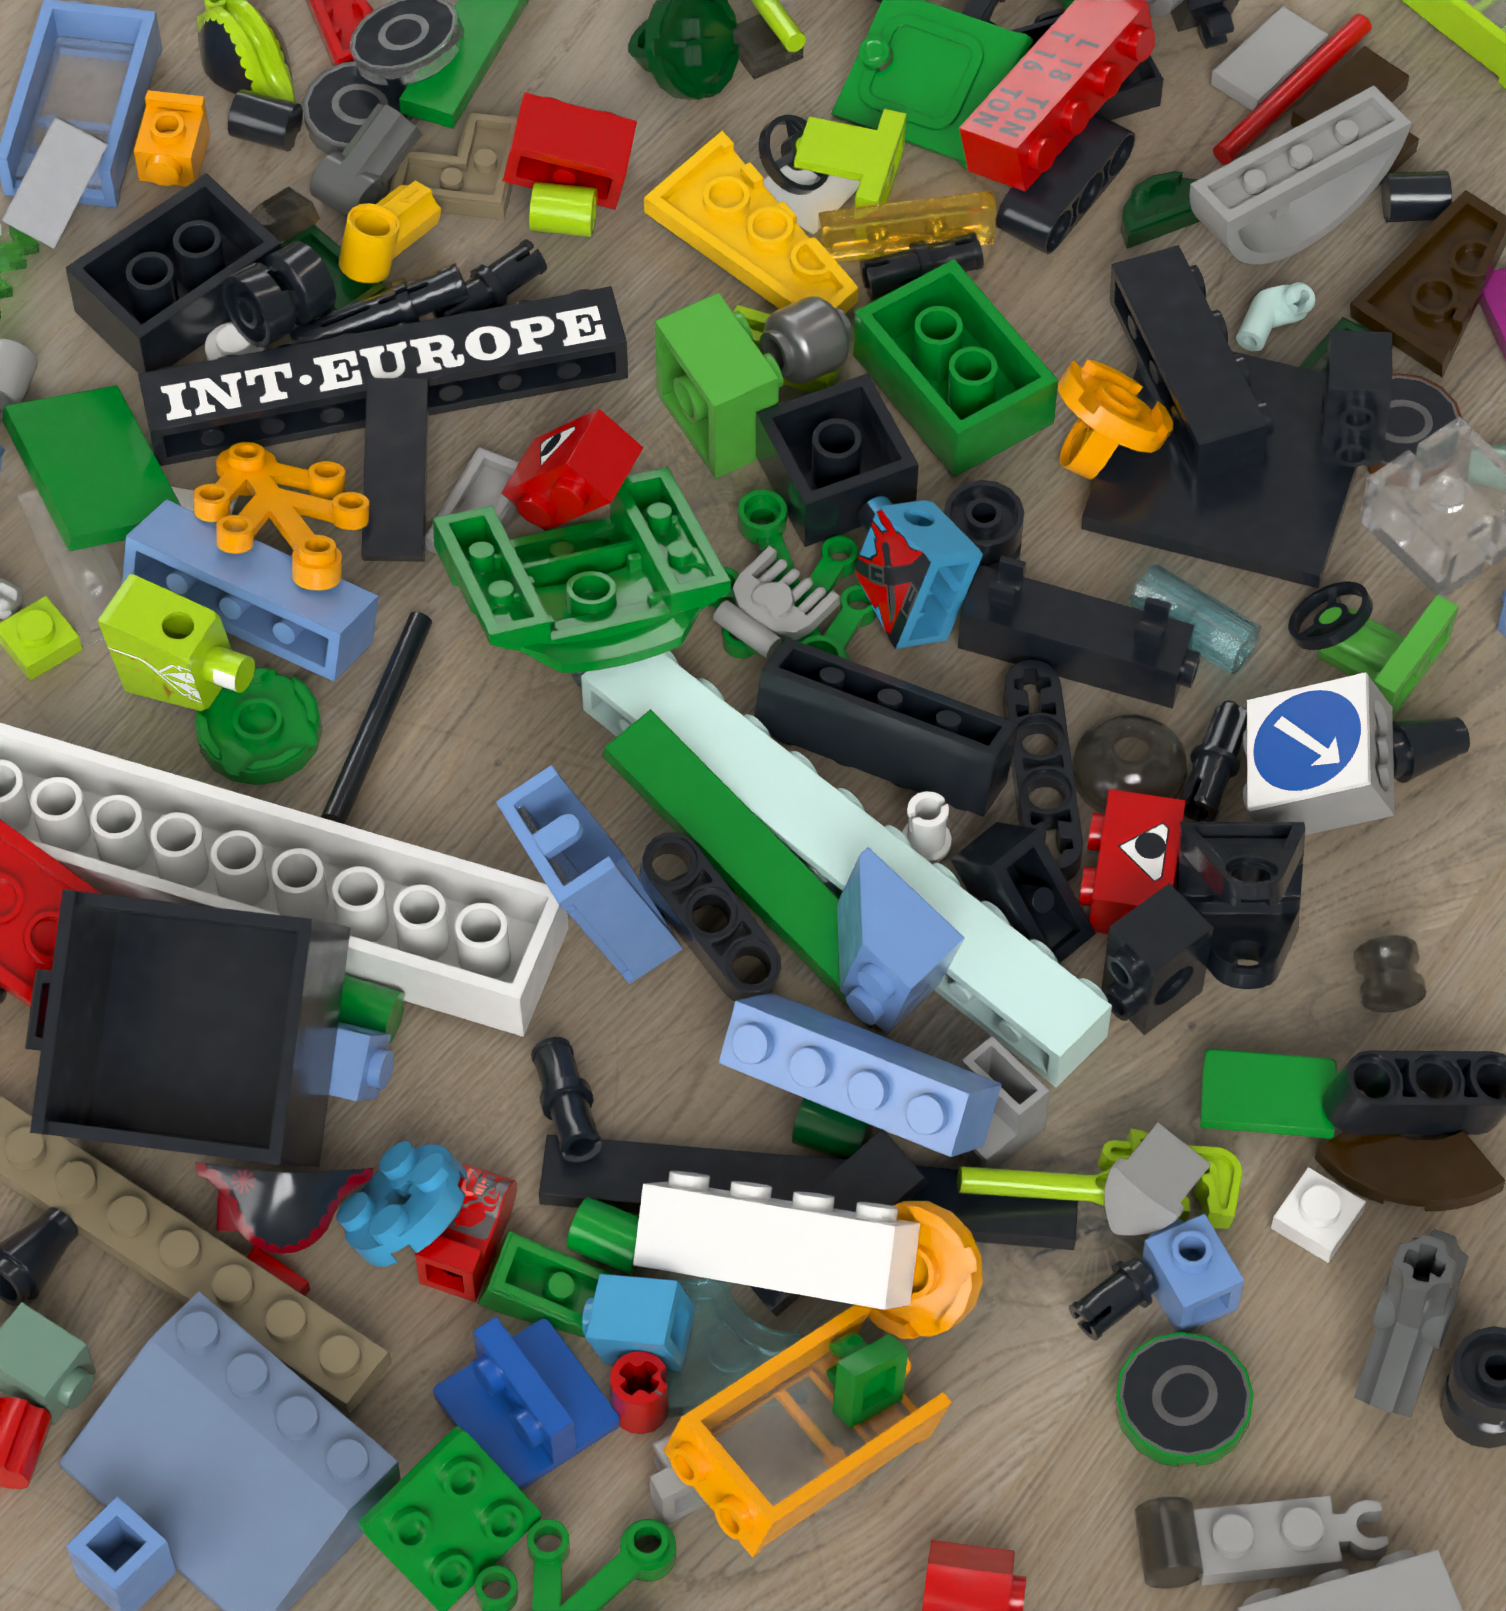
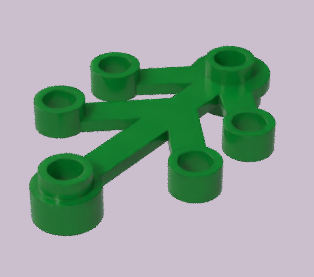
(771, 507)
(601, 1588)

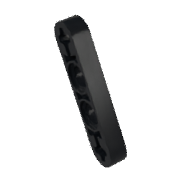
(1046, 770)

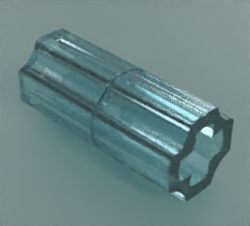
(1219, 631)

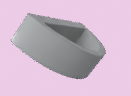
(1301, 181)

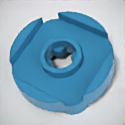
(403, 1202)

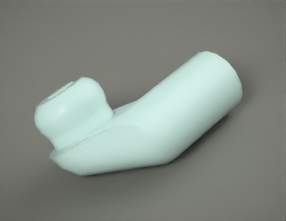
(1273, 309)

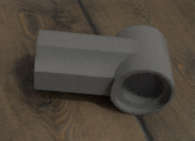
(366, 163)

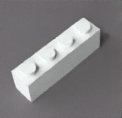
(777, 1242)

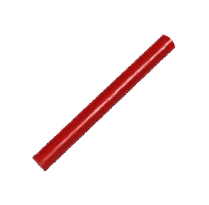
(1292, 89)

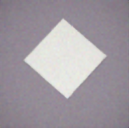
(806, 207)

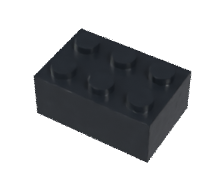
(161, 277)

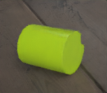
(563, 209)

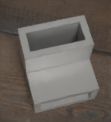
(1019, 1109)

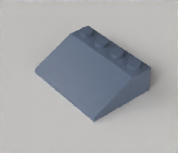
(231, 1462)

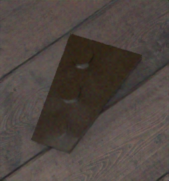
(1436, 283)

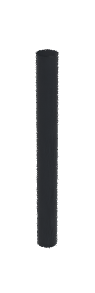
(377, 718)

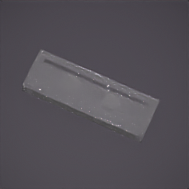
(82, 577)

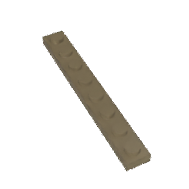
(187, 1259)

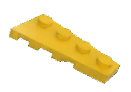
(740, 226)

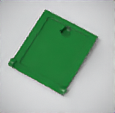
(937, 72)

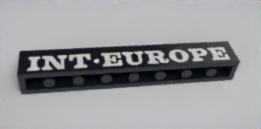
(323, 383)

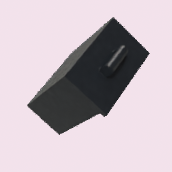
(188, 1028)

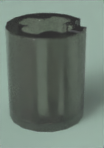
(1168, 1542)

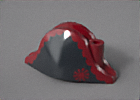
(278, 1208)

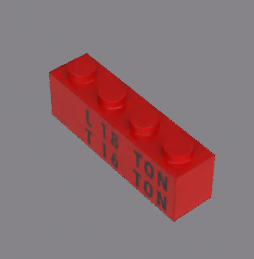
(1056, 90)

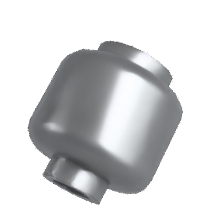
(807, 339)

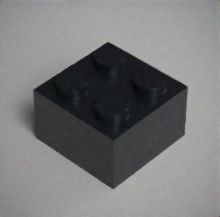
(834, 456)

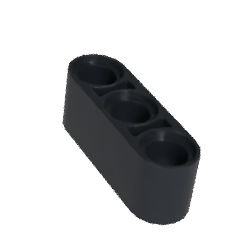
(1069, 188)
(706, 887)
(1395, 1100)

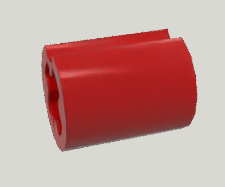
(639, 1392)
(21, 1440)

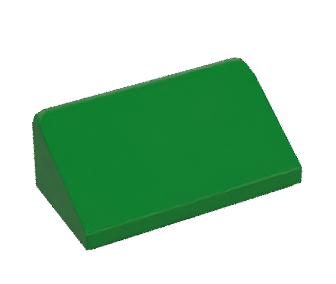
(1265, 1093)

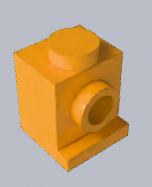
(172, 139)

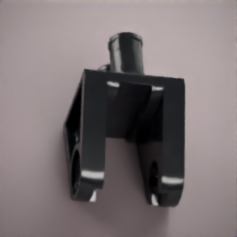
(1248, 889)

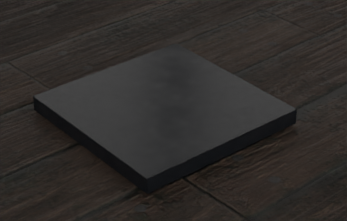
(1259, 518)

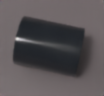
(265, 119)
(1415, 195)

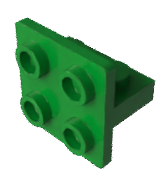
(449, 1519)

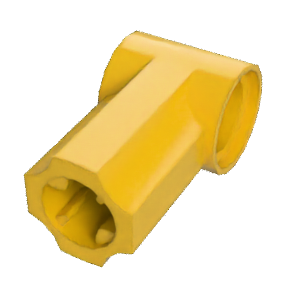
(384, 230)

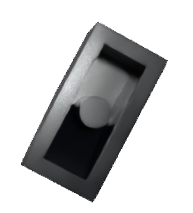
(1021, 878)

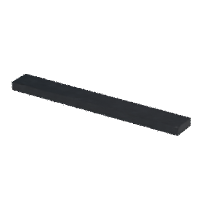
(624, 1166)

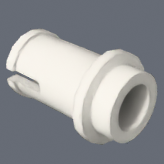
(927, 826)

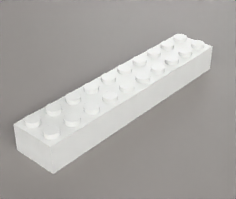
(417, 917)

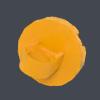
(1107, 417)
(944, 1279)

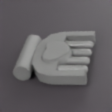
(767, 609)

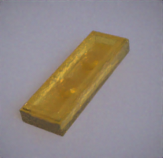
(891, 227)

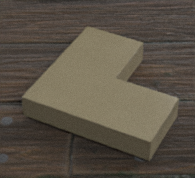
(474, 178)

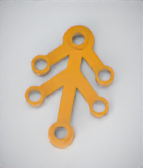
(254, 471)

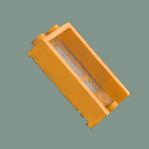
(775, 1450)

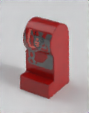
(471, 1237)

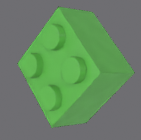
(714, 381)

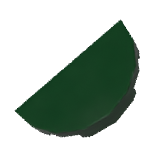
(1157, 208)

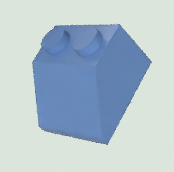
(889, 944)

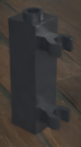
(1079, 634)

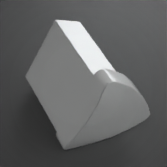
(1150, 1185)

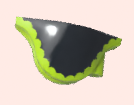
(243, 49)

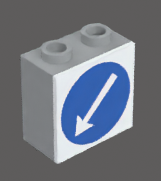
(1320, 755)

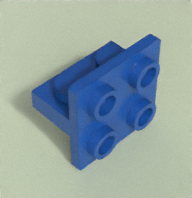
(526, 1401)

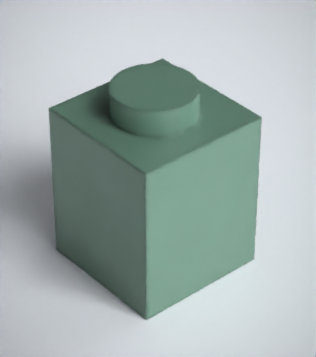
(43, 1363)

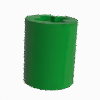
(371, 1005)
(604, 1234)

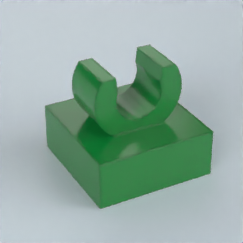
(866, 1376)

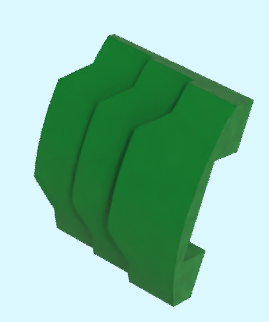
(590, 589)

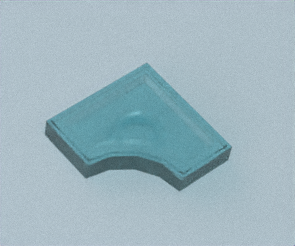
(720, 1346)

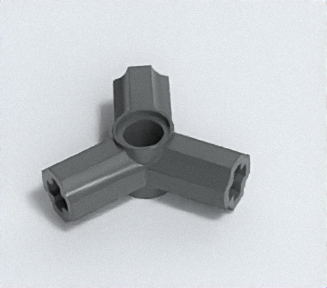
(1411, 1320)

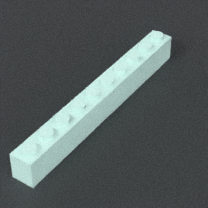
(996, 976)

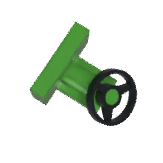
(1361, 645)

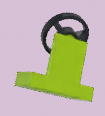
(838, 151)

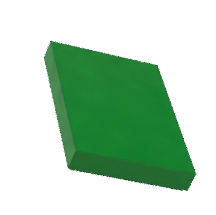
(88, 464)

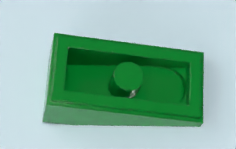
(539, 1284)

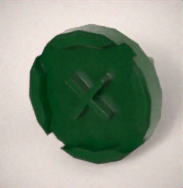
(688, 46)

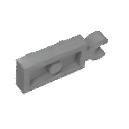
(1283, 1539)

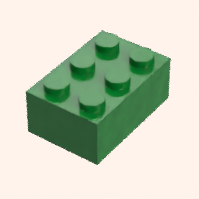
(954, 367)

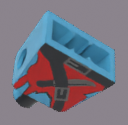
(914, 569)

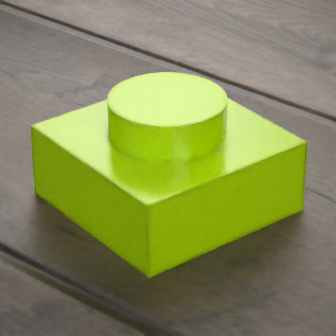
(39, 638)

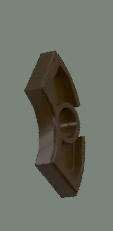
(1410, 1171)

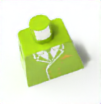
(171, 646)

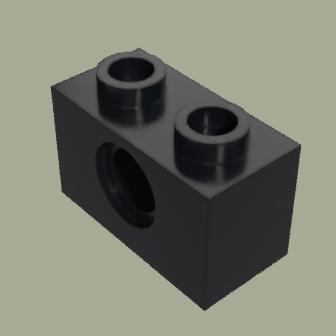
(1156, 959)

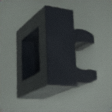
(1210, 17)

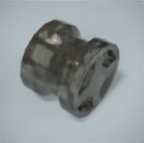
(1389, 973)

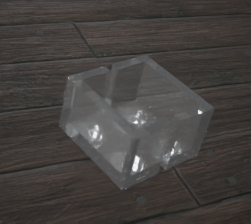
(1452, 514)

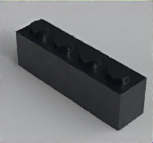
(1190, 362)
(885, 726)

